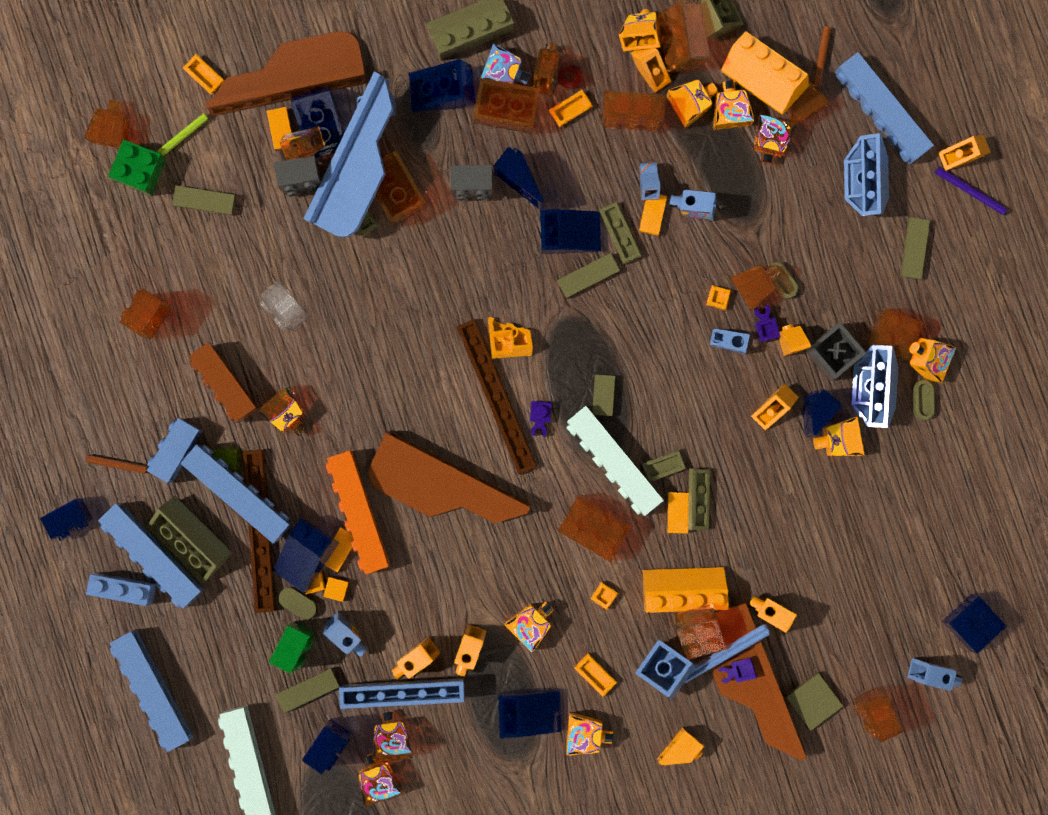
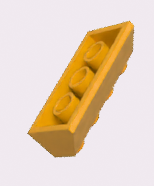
(765, 73)
(684, 589)

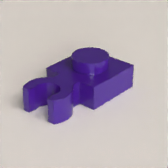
(766, 328)
(540, 414)
(741, 670)

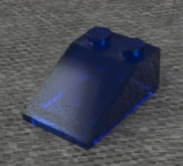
(442, 87)
(320, 110)
(515, 172)
(304, 554)

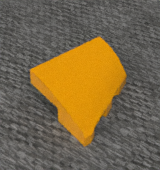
(509, 340)

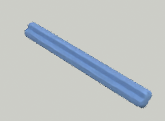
(732, 649)

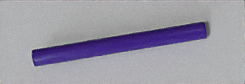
(970, 190)

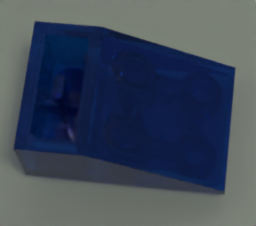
(569, 231)
(529, 713)

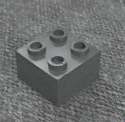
(298, 175)
(471, 182)
(835, 351)

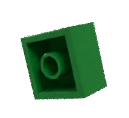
(137, 167)
(292, 647)

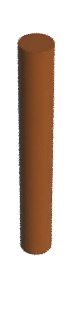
(822, 56)
(117, 464)

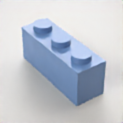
(173, 450)
(121, 589)

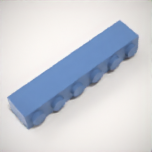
(883, 108)
(236, 493)
(150, 555)
(151, 690)
(402, 693)

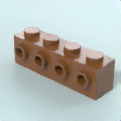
(223, 382)

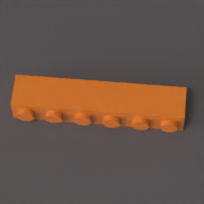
(358, 512)

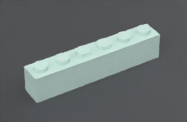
(615, 462)
(246, 761)

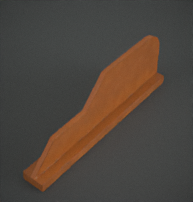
(292, 71)
(436, 484)
(761, 693)

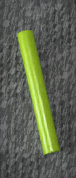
(183, 134)

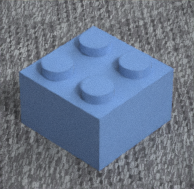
(665, 669)

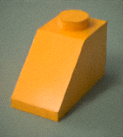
(651, 67)
(964, 152)
(793, 340)
(775, 406)
(681, 749)

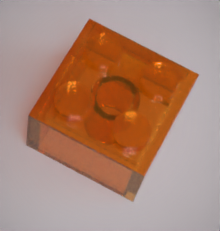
(145, 314)
(895, 330)
(700, 631)
(877, 714)

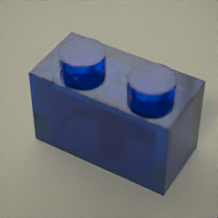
(66, 519)

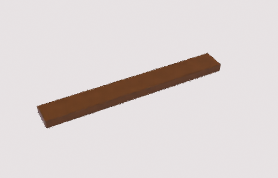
(496, 396)
(259, 545)

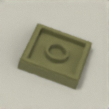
(814, 701)

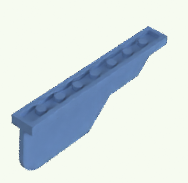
(356, 165)

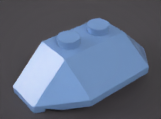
(867, 175)
(876, 386)

